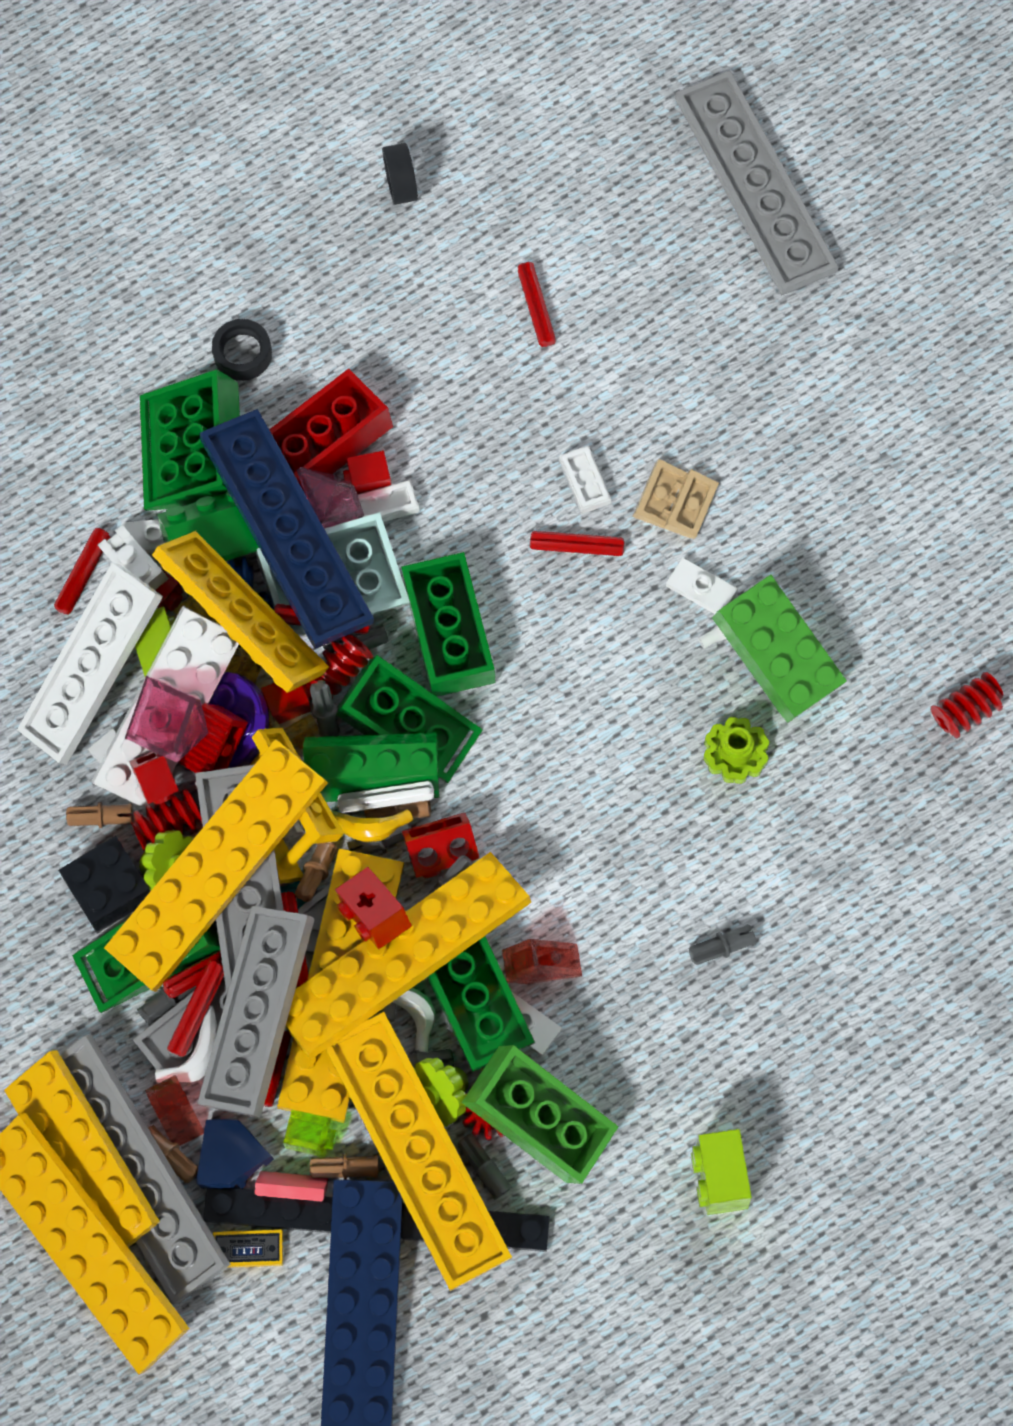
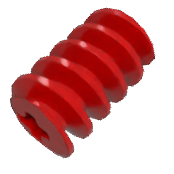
(343, 663)
(968, 704)
(166, 818)

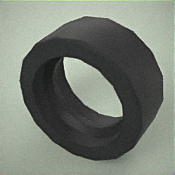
(400, 173)
(246, 371)

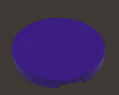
(245, 700)

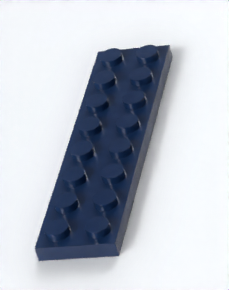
(286, 529)
(362, 1304)

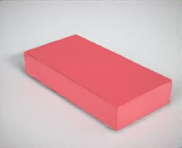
(291, 1186)

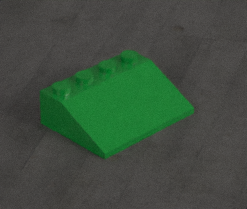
(178, 466)

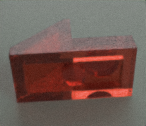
(174, 1111)

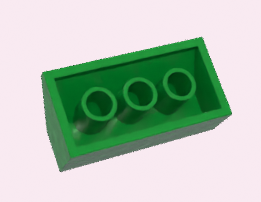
(215, 521)
(372, 761)

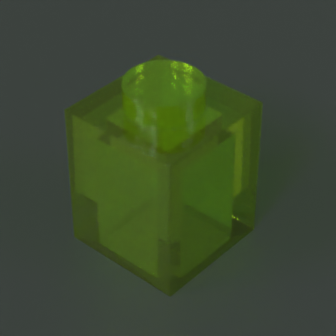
(310, 1134)

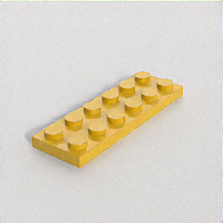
(240, 611)
(75, 1133)

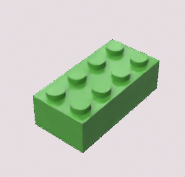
(778, 648)
(540, 1114)

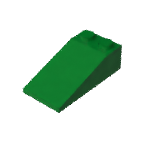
(392, 703)
(116, 980)
(479, 1004)

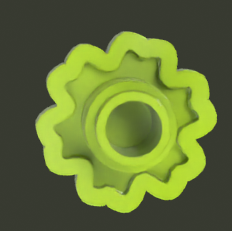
(736, 750)
(161, 855)
(444, 1088)

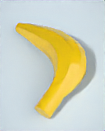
(371, 828)

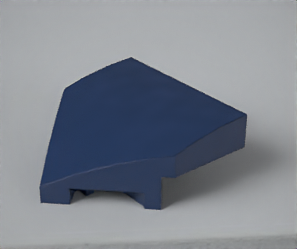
(229, 1155)

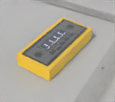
(251, 1248)

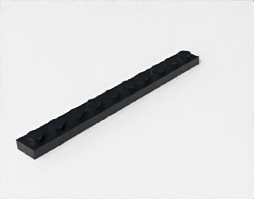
(247, 1209)

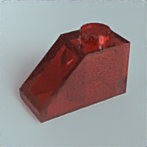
(541, 961)

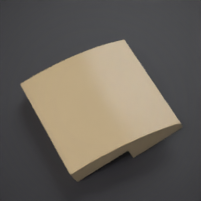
(688, 506)

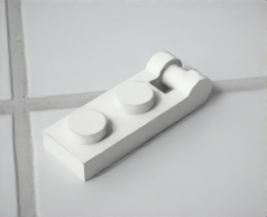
(133, 558)

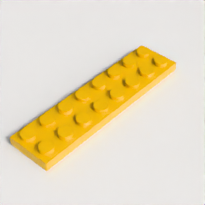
(215, 865)
(373, 977)
(314, 1083)
(418, 1152)
(86, 1247)

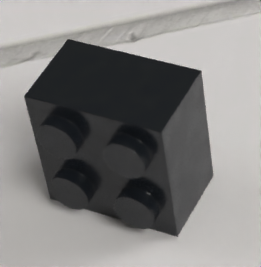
(105, 884)

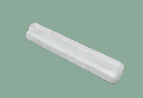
(385, 797)

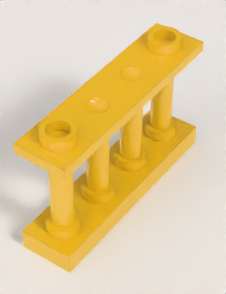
(317, 819)

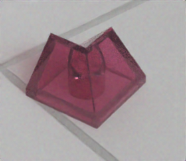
(330, 496)
(166, 720)

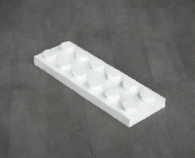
(188, 660)
(89, 663)

